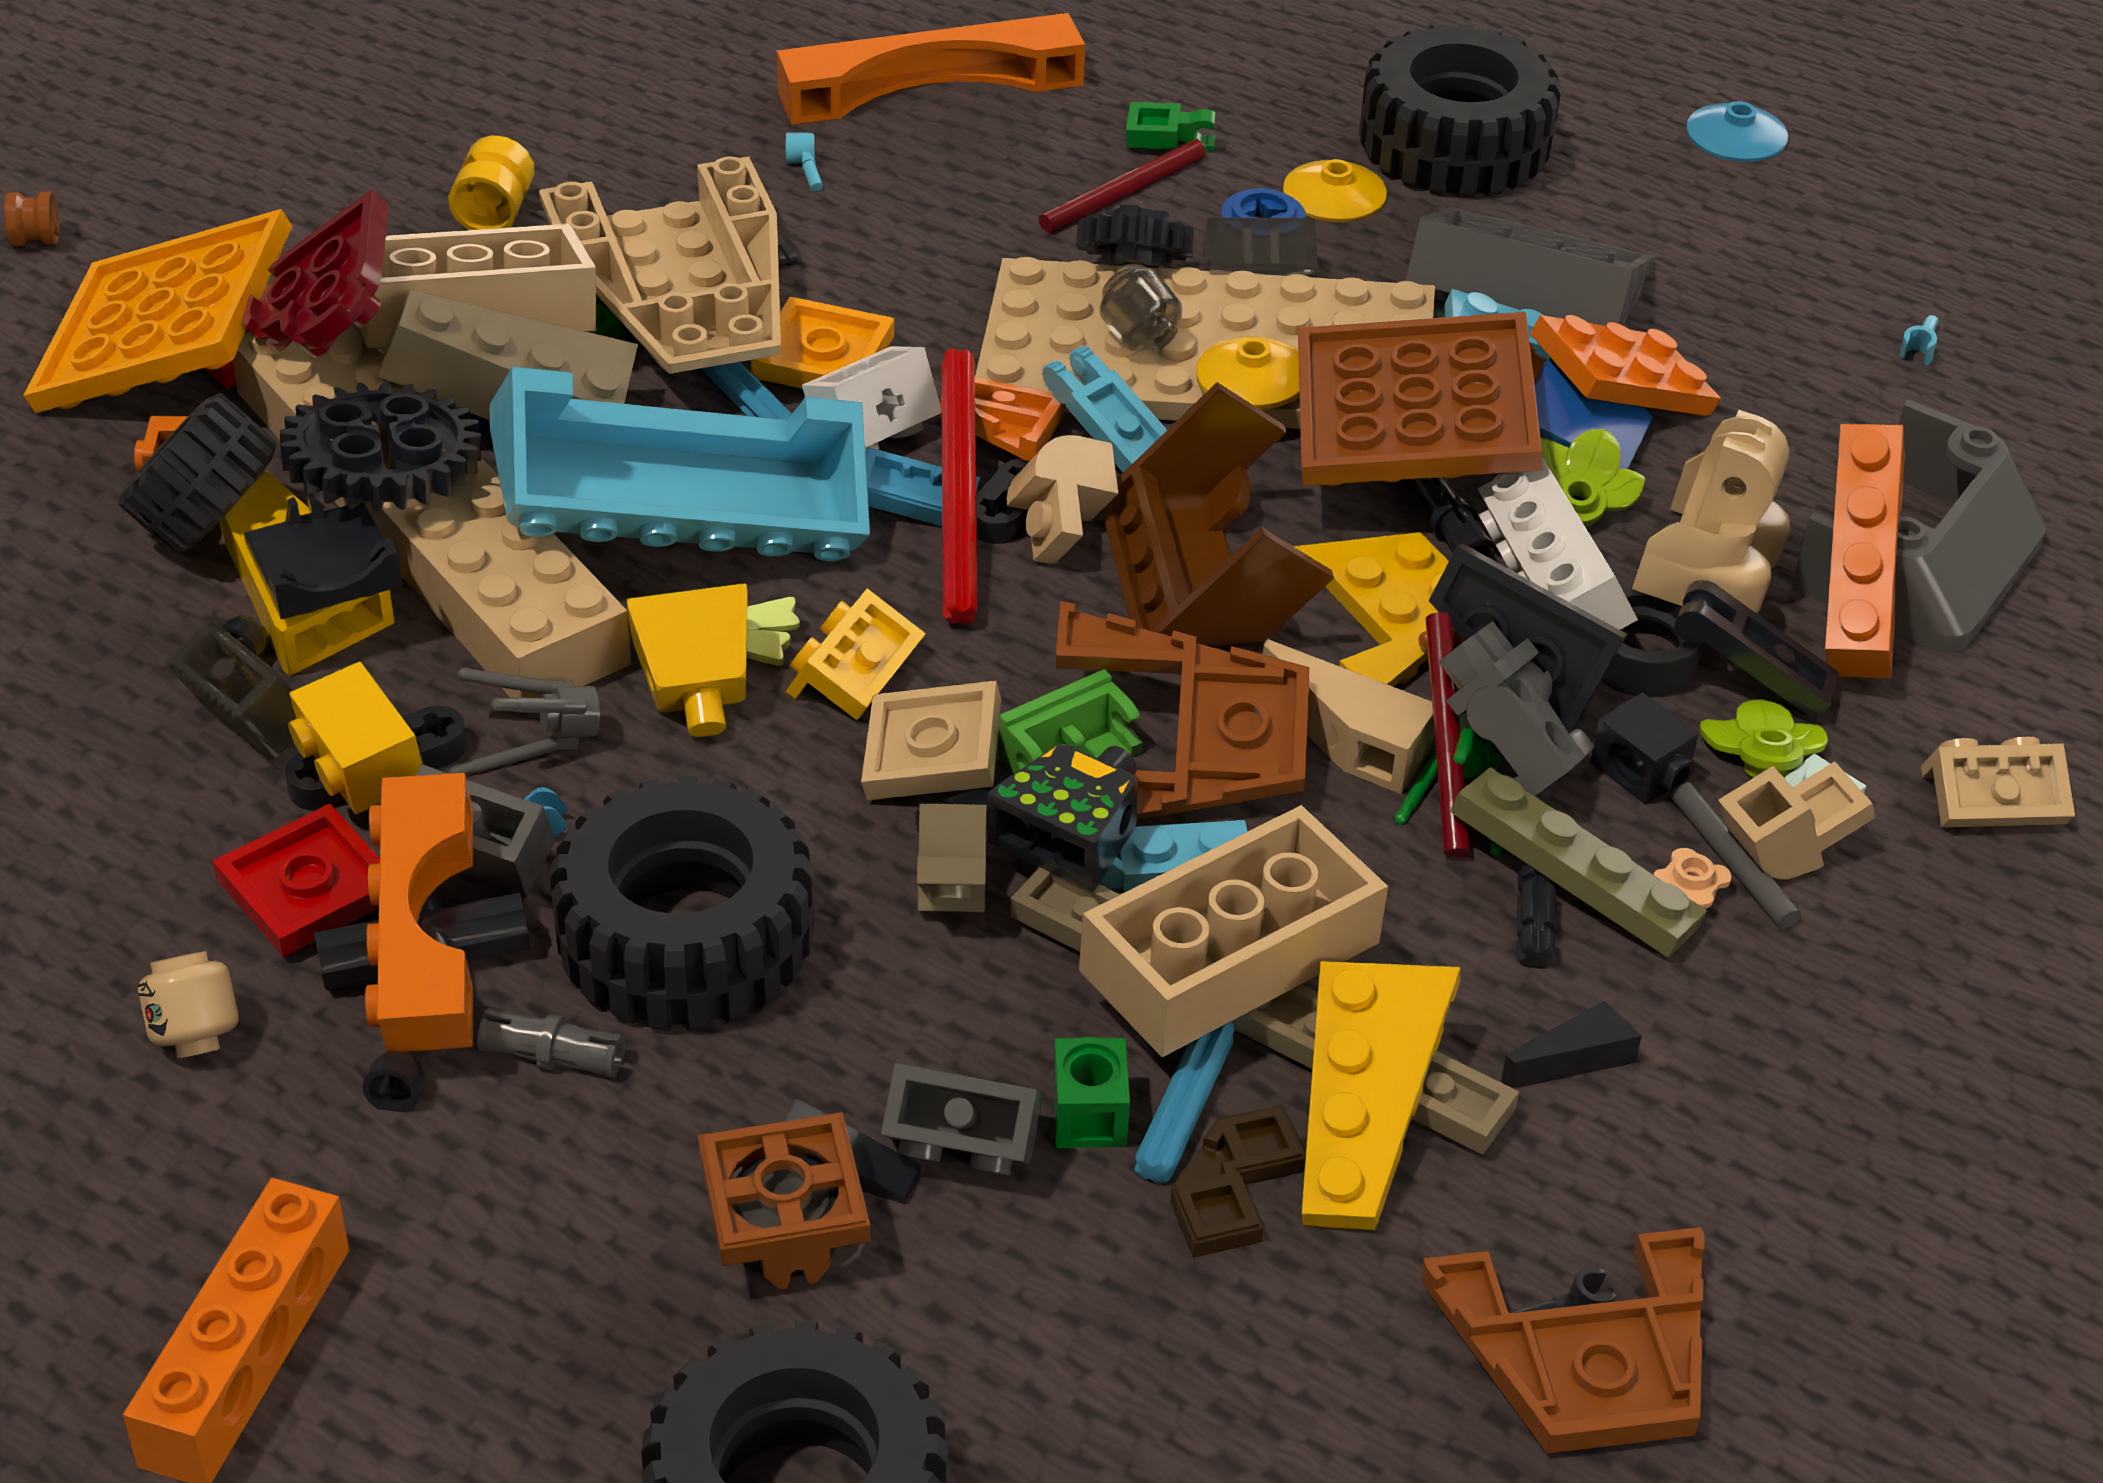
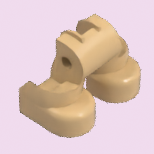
(1729, 517)

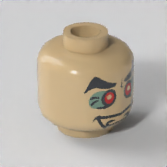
(188, 1003)

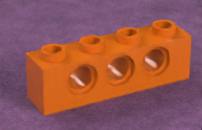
(237, 1333)

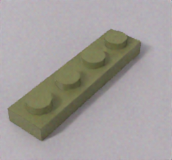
(1579, 861)

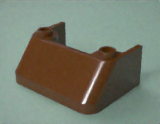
(1172, 537)

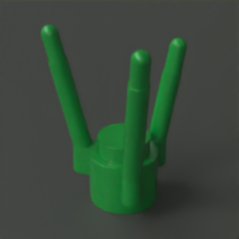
(1472, 752)

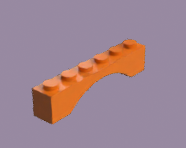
(840, 76)

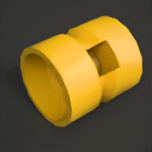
(491, 184)

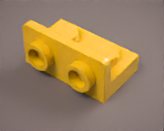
(858, 655)

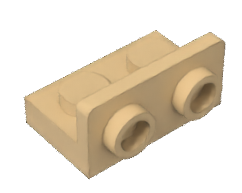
(2000, 783)

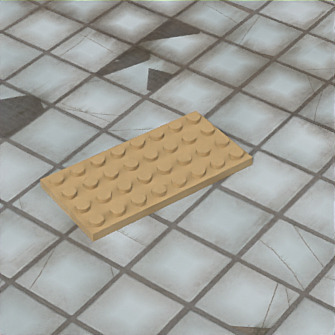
(1053, 307)

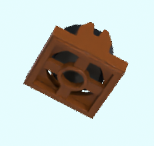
(783, 1207)

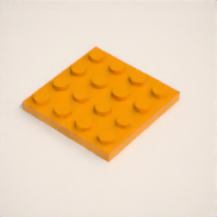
(158, 312)

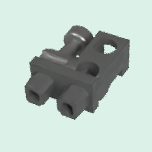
(1511, 707)

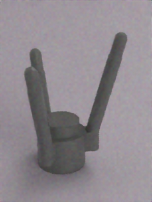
(563, 709)

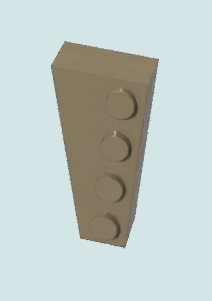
(471, 348)

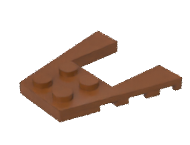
(1237, 712)

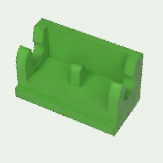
(1081, 714)

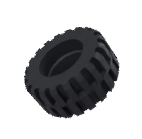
(1459, 110)
(683, 963)
(793, 1391)

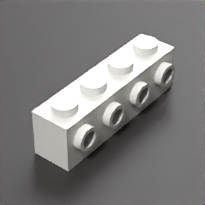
(1550, 545)

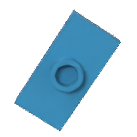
(904, 486)

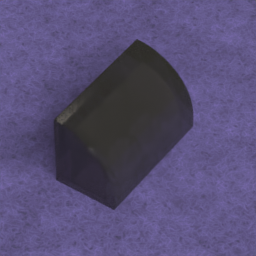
(1261, 246)

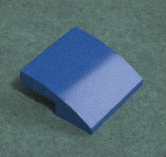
(1568, 413)

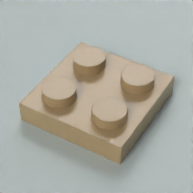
(932, 740)

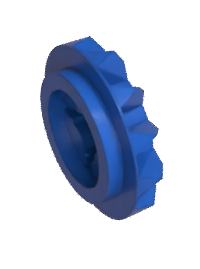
(1262, 201)

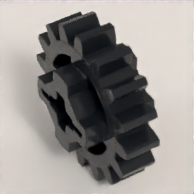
(1135, 237)

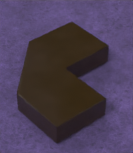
(1212, 1191)

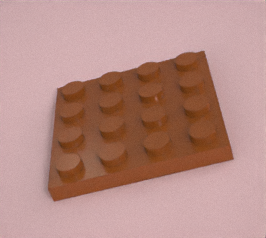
(1417, 399)

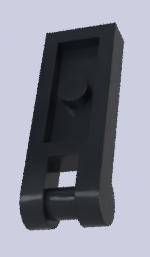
(1756, 647)

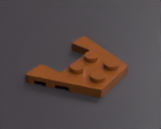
(1593, 1368)

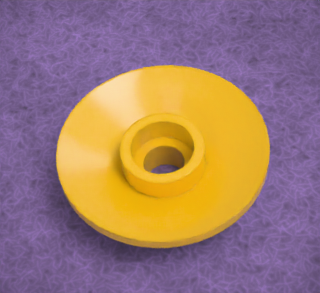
(1336, 190)
(1254, 369)

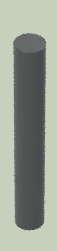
(1738, 860)

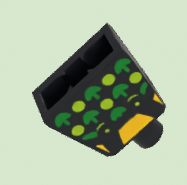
(1067, 812)

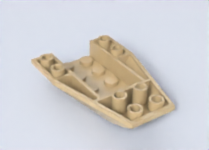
(686, 276)

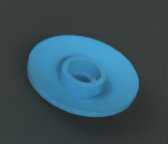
(1737, 132)

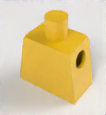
(693, 652)

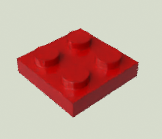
(301, 878)

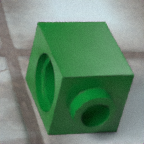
(1090, 1092)

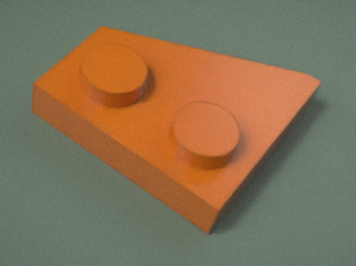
(1015, 416)

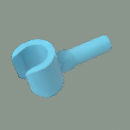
(801, 151)
(1921, 339)

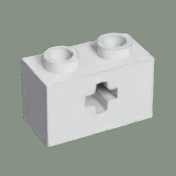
(893, 390)

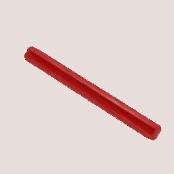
(959, 488)

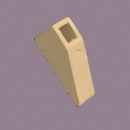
(1363, 722)

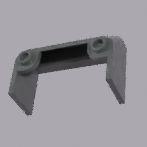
(1966, 565)

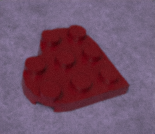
(324, 281)

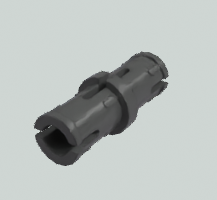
(551, 1042)

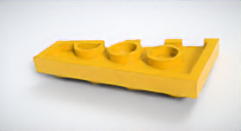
(1367, 1079)

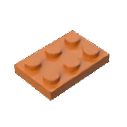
(1625, 365)

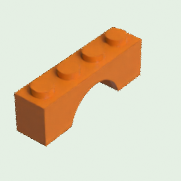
(1865, 550)
(422, 984)

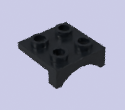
(323, 558)

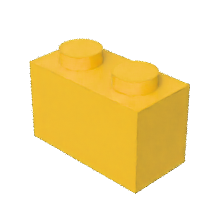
(352, 735)

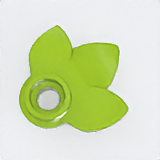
(1593, 473)
(1764, 737)

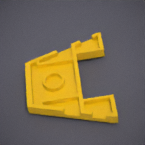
(1387, 591)

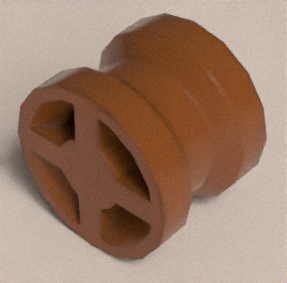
(31, 218)

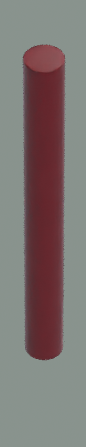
(1122, 186)
(1447, 734)

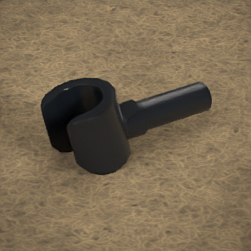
(1581, 1292)

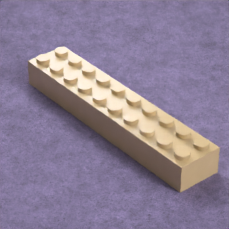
(503, 594)

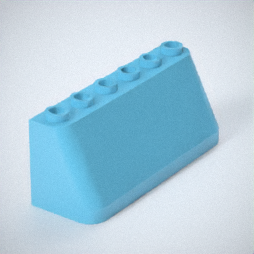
(679, 471)

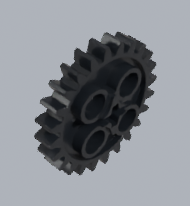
(339, 449)

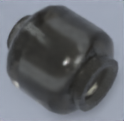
(1140, 309)

